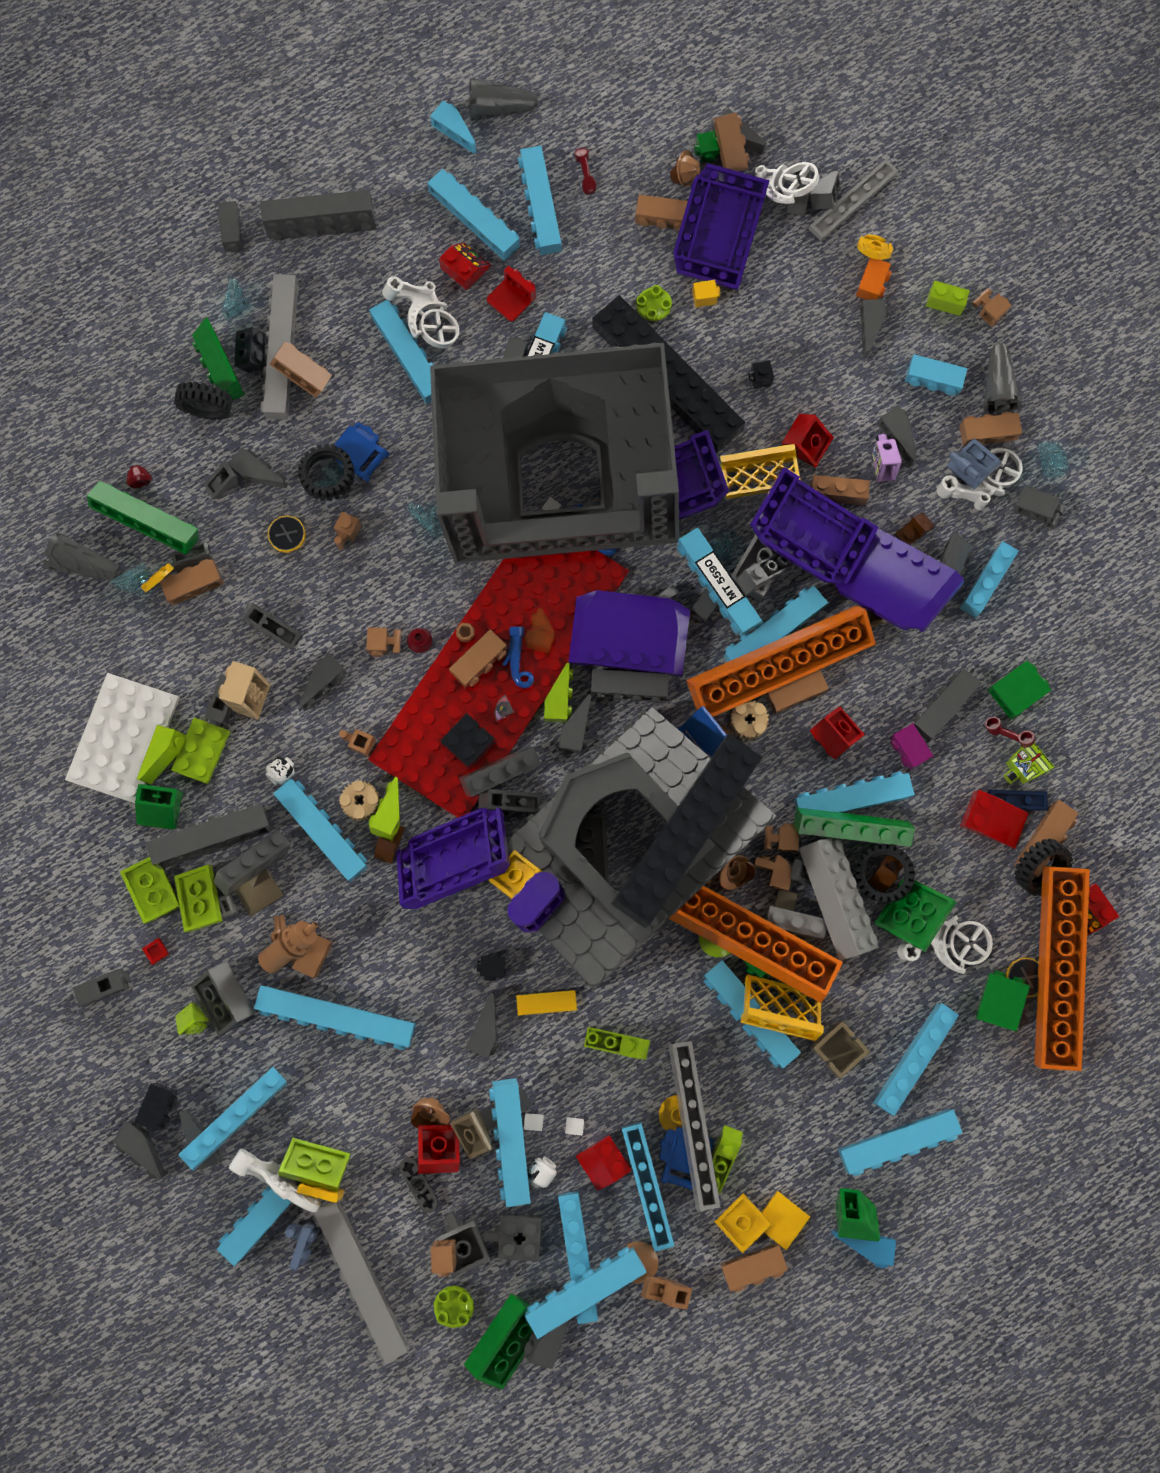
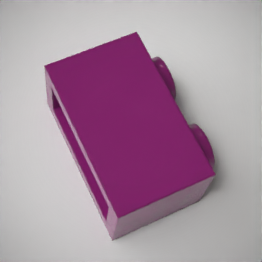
(910, 746)

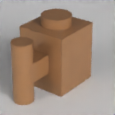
(992, 309)
(346, 528)
(379, 640)
(359, 741)
(786, 838)

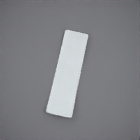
(535, 1123)

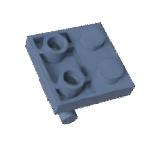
(973, 463)
(305, 1236)

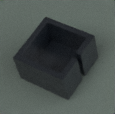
(468, 741)

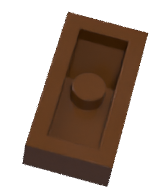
(915, 529)
(385, 849)
(885, 873)

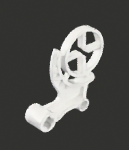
(784, 173)
(422, 299)
(987, 488)
(940, 946)
(267, 1172)

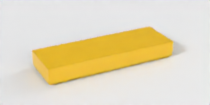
(546, 1002)

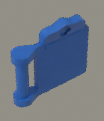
(360, 444)
(703, 730)
(674, 1154)

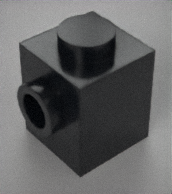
(761, 374)
(491, 967)

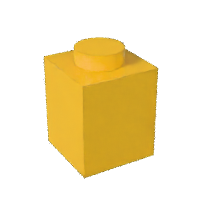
(705, 293)

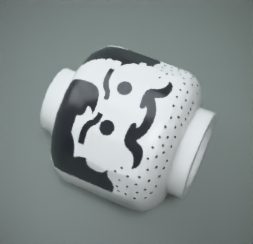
(280, 770)
(541, 1172)

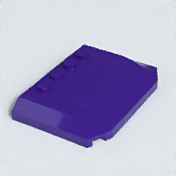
(719, 225)
(698, 475)
(812, 529)
(901, 583)
(629, 632)
(452, 858)

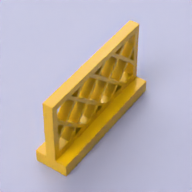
(758, 460)
(778, 1022)

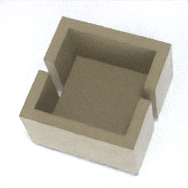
(839, 1049)

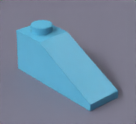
(449, 121)

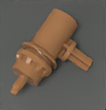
(287, 944)

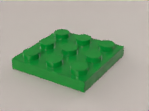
(916, 916)

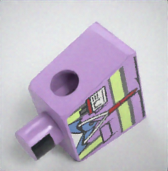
(886, 458)

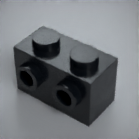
(249, 349)
(156, 1106)

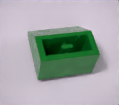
(157, 806)
(856, 1216)

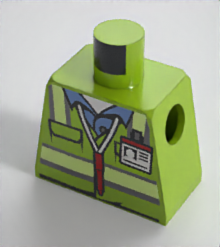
(1027, 764)

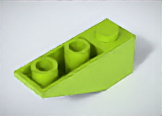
(557, 700)
(387, 818)
(191, 1020)
(617, 1043)
(725, 1154)

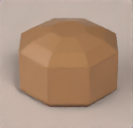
(465, 632)

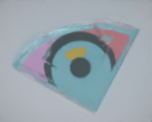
(503, 708)

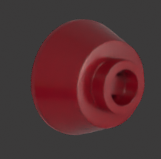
(138, 477)
(419, 640)

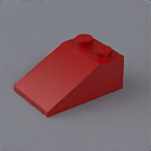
(994, 818)

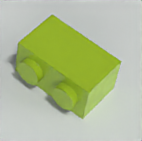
(947, 298)

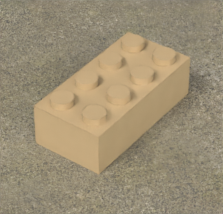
(244, 690)

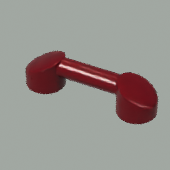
(588, 182)
(995, 727)

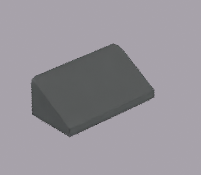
(196, 555)

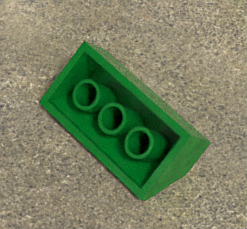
(216, 360)
(501, 1345)

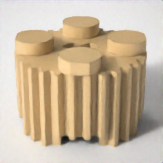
(757, 713)
(350, 796)

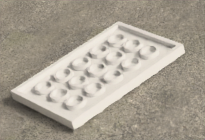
(119, 736)

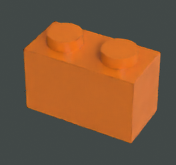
(873, 279)

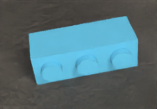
(936, 375)

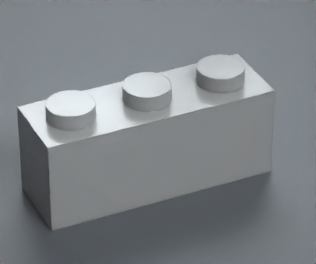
(797, 922)

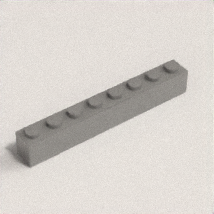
(281, 329)
(694, 1126)
(361, 1281)

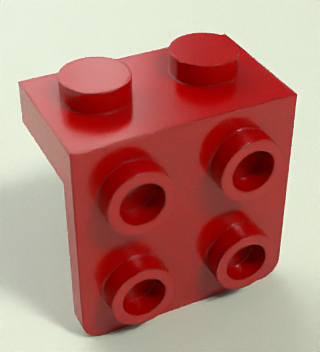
(512, 294)

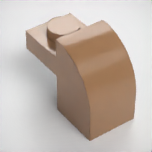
(779, 869)
(667, 1291)

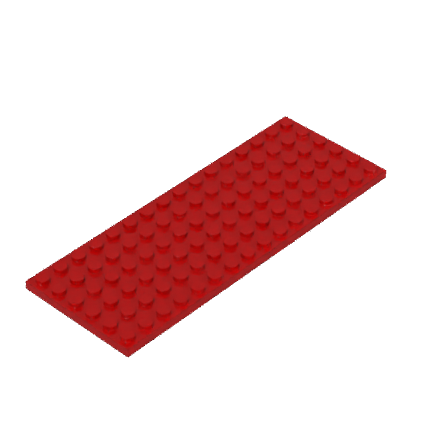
(509, 599)

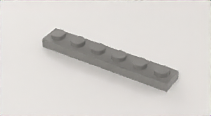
(853, 200)

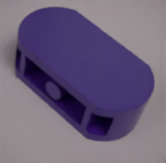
(536, 902)

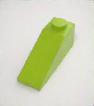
(161, 752)

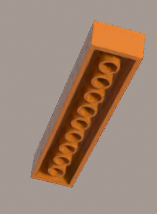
(782, 661)
(759, 943)
(1062, 968)

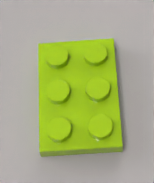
(200, 751)
(150, 890)
(198, 898)
(314, 1164)

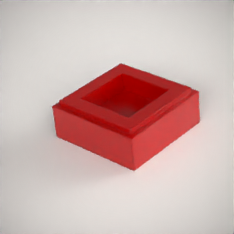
(155, 951)

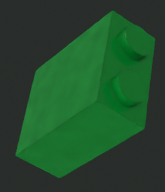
(1019, 689)
(1002, 1000)

